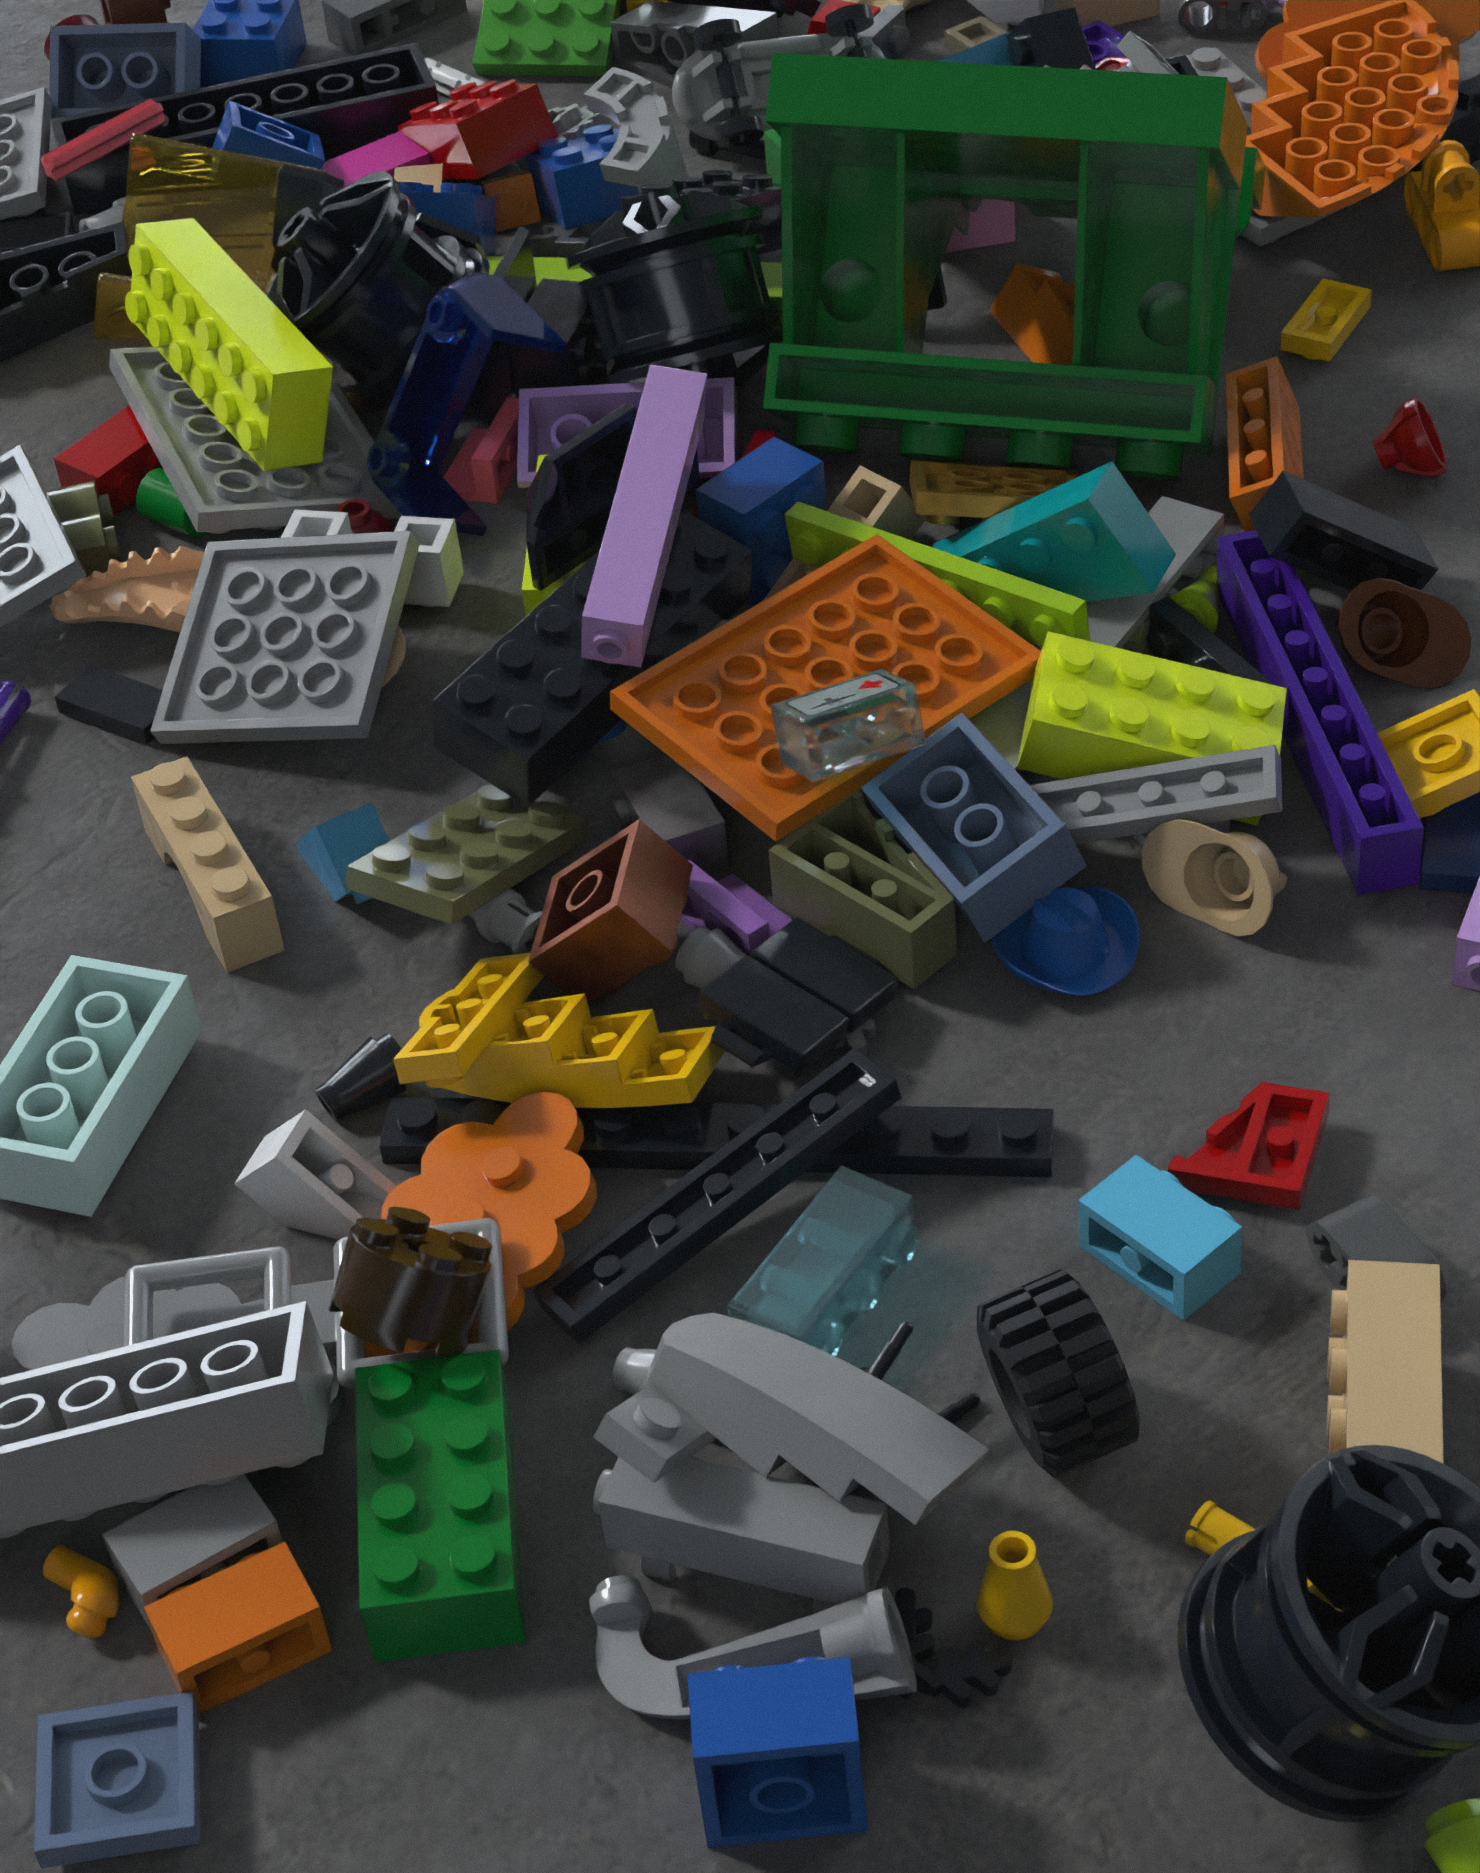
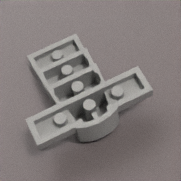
(792, 1404)

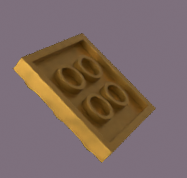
(977, 490)

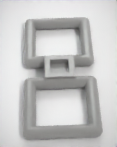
(279, 1291)

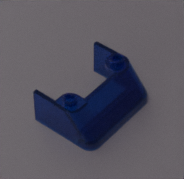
(437, 388)

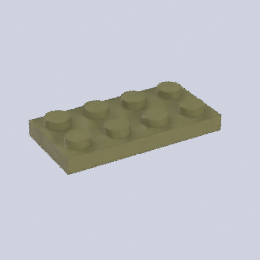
(466, 854)

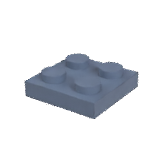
(117, 1779)

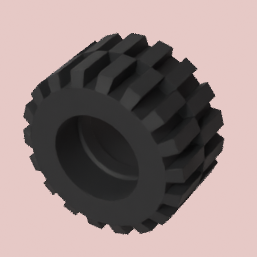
(1058, 1373)

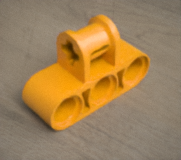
(1446, 207)

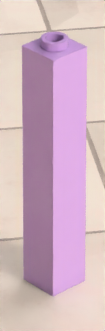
(644, 517)

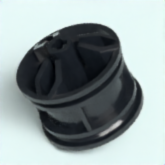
(363, 283)
(679, 288)
(1371, 1674)

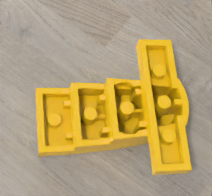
(502, 1048)

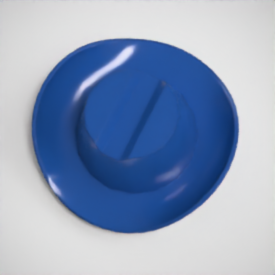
(1071, 941)

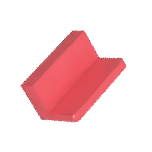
(487, 458)

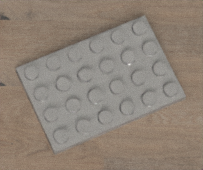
(219, 479)

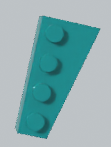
(1075, 539)

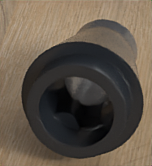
(362, 1079)

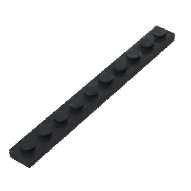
(686, 1134)

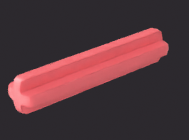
(102, 140)

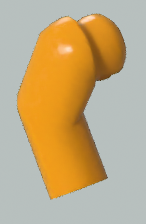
(91, 1586)

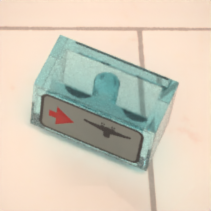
(848, 724)

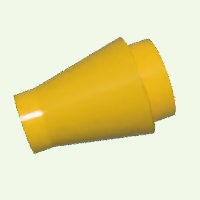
(1013, 1589)

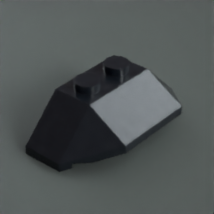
(575, 496)

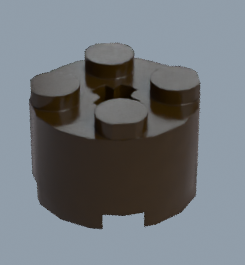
(411, 1282)

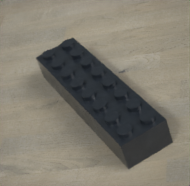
(339, 100)

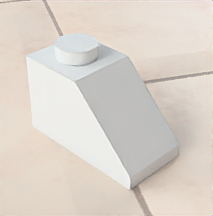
(313, 1179)

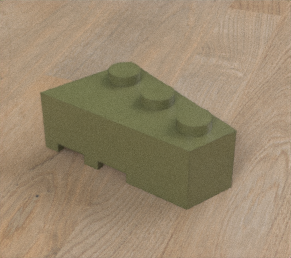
(860, 884)

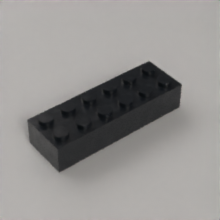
(540, 706)

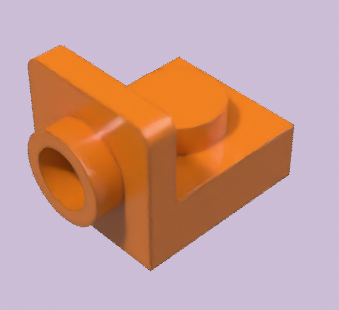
(514, 199)

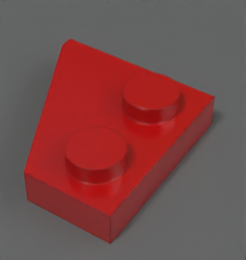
(1260, 1149)

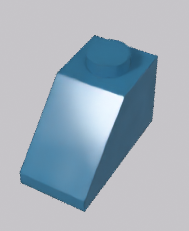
(337, 844)

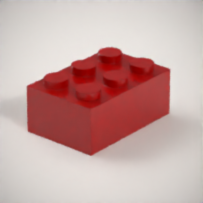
(481, 127)

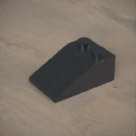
(496, 376)

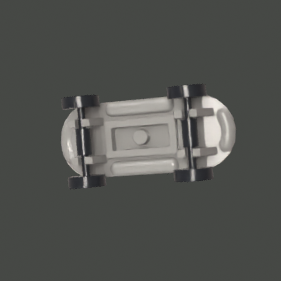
(726, 83)

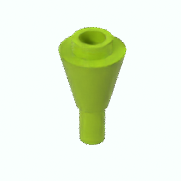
(1201, 599)

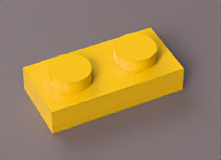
(1325, 320)

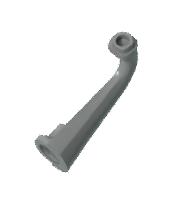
(861, 1628)

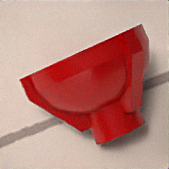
(1411, 442)

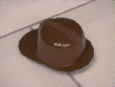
(1403, 634)

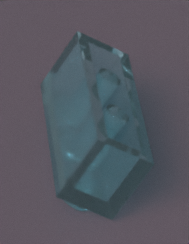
(831, 1262)

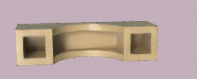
(217, 871)

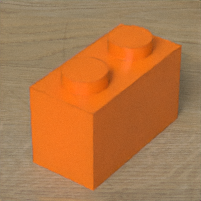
(239, 1627)

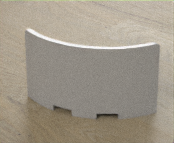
(646, 139)

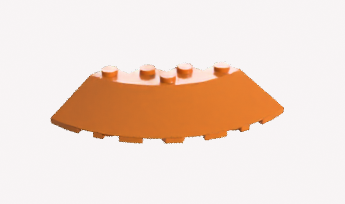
(1352, 108)

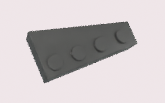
(660, 35)

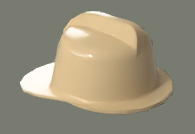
(1213, 875)

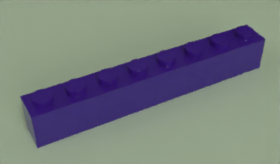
(1323, 717)

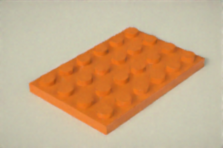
(835, 624)

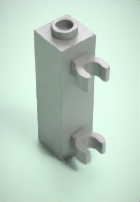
(745, 1529)

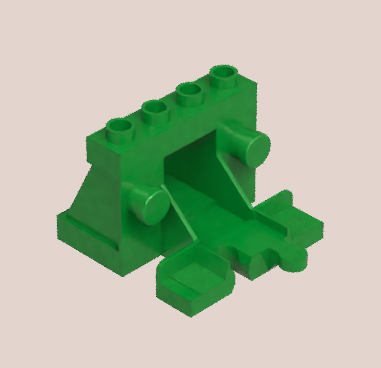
(900, 155)

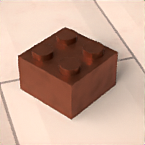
(612, 913)

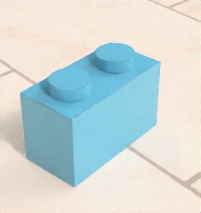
(1160, 1236)

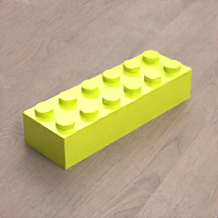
(229, 343)

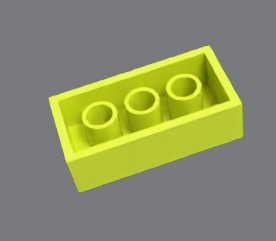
(1123, 710)

